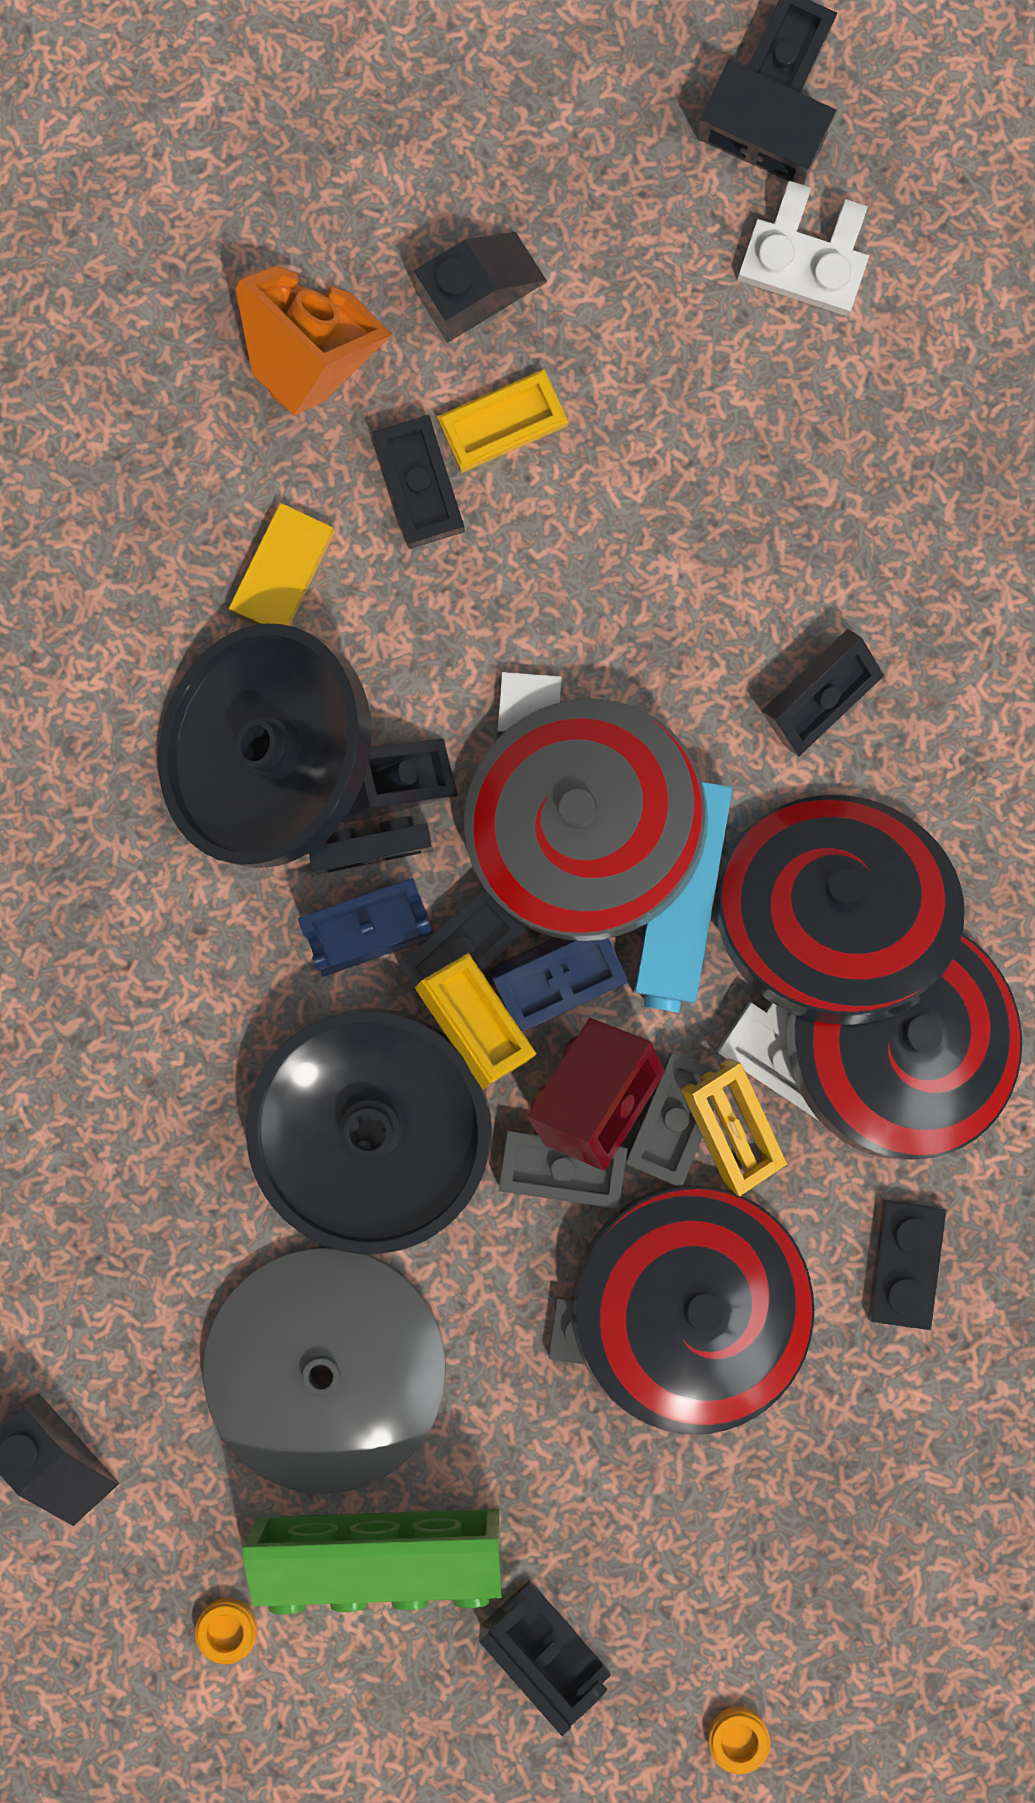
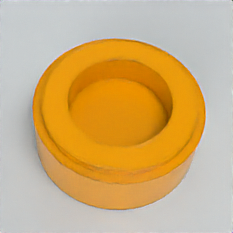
(226, 1631)
(738, 1740)

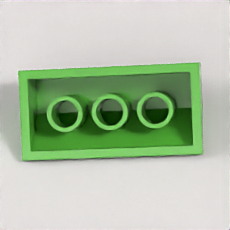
(374, 1559)

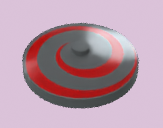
(586, 819)

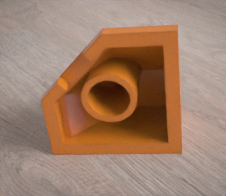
(304, 339)

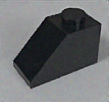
(476, 281)
(403, 778)
(51, 1463)

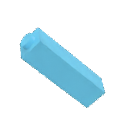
(677, 938)

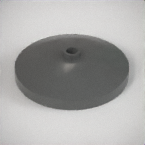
(333, 1313)

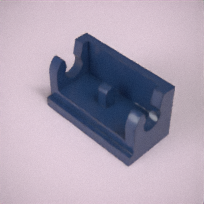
(366, 927)
(556, 978)

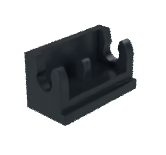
(765, 123)
(544, 1657)

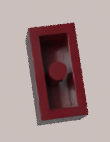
(596, 1093)

